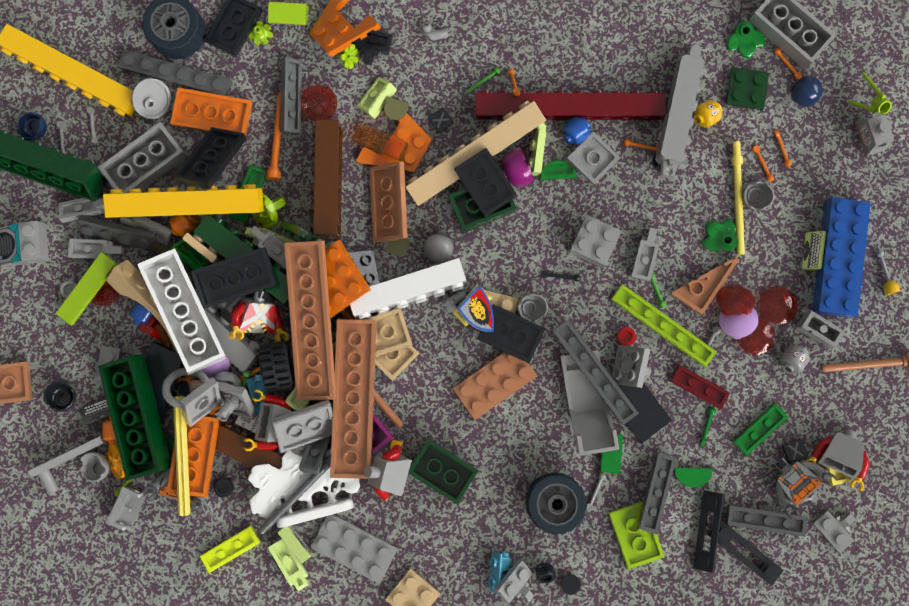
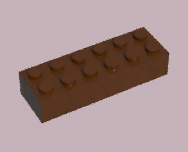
(327, 179)

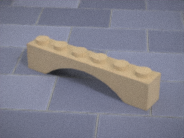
(130, 283)

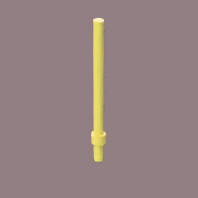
(736, 162)

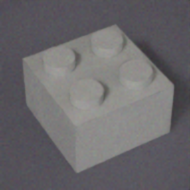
(595, 241)

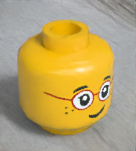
(708, 113)

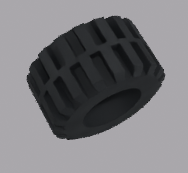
(276, 366)

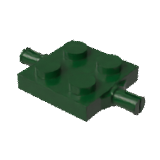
(297, 233)

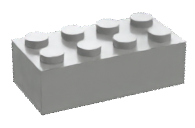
(792, 30)
(144, 160)

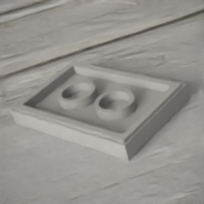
(303, 426)

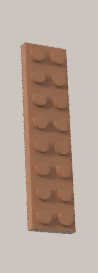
(310, 320)
(353, 398)

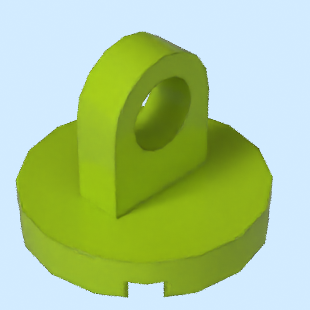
(269, 216)

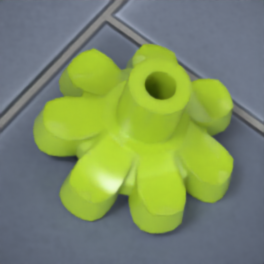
(261, 33)
(348, 56)

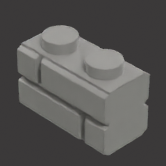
(820, 329)

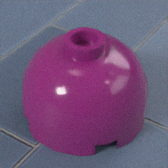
(516, 168)

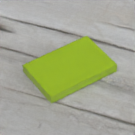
(635, 544)

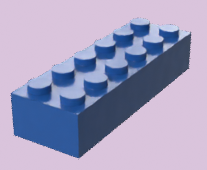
(841, 274)

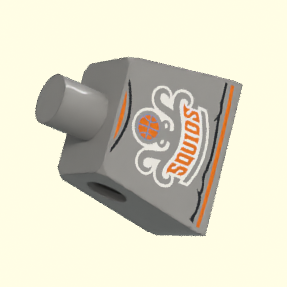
(875, 134)

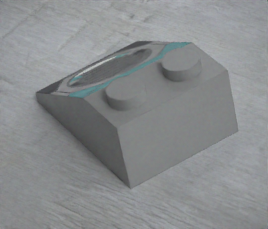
(23, 244)

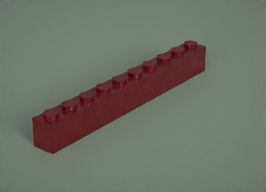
(576, 104)

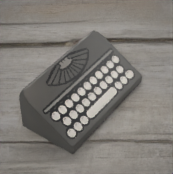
(95, 412)

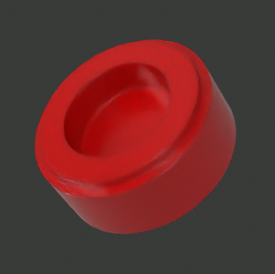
(626, 336)

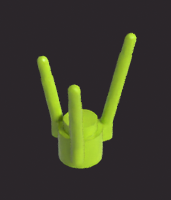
(879, 103)

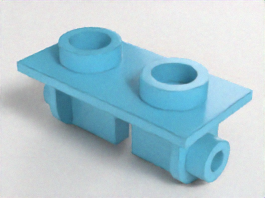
(253, 384)
(498, 562)

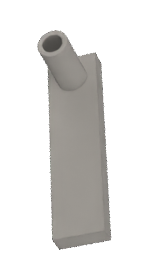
(44, 473)

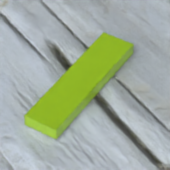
(86, 288)

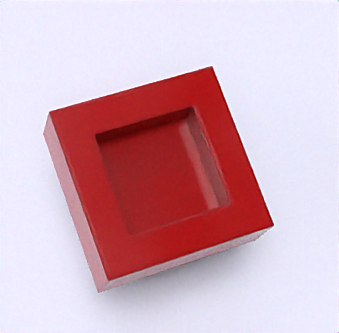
(149, 328)

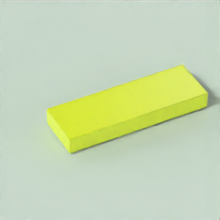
(230, 549)

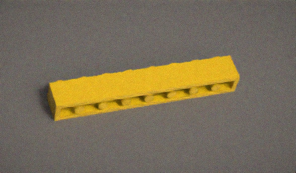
(66, 69)
(183, 202)

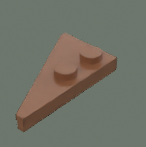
(702, 290)

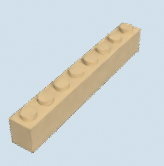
(495, 140)

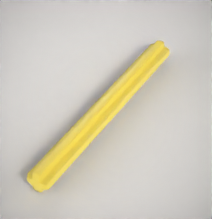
(181, 461)

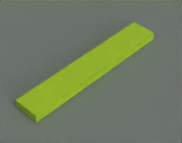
(663, 325)

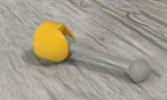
(890, 286)

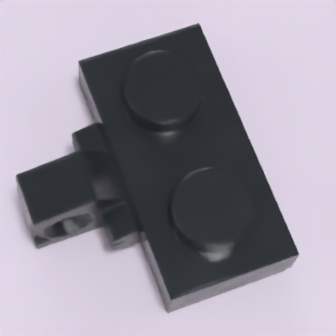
(373, 44)

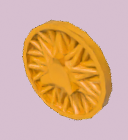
(115, 461)

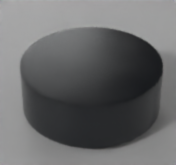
(224, 487)
(570, 584)

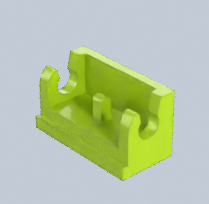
(288, 13)

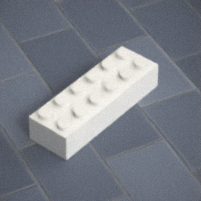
(410, 288)
(181, 311)

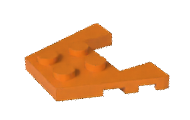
(335, 32)
(409, 132)

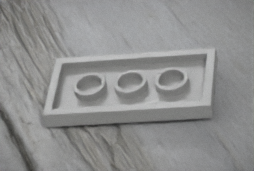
(354, 548)

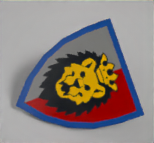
(477, 310)

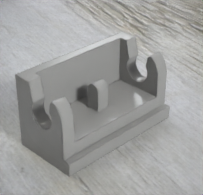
(126, 508)

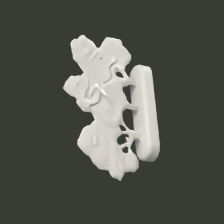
(283, 482)

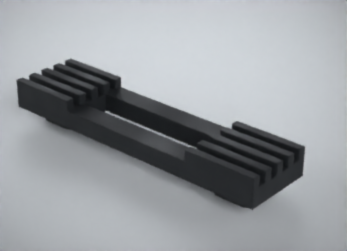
(704, 559)
(768, 569)

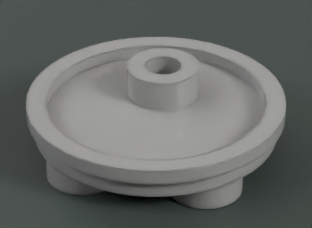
(151, 98)

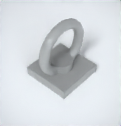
(199, 401)

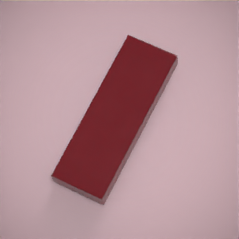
(699, 387)

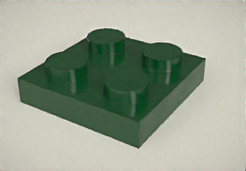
(747, 88)

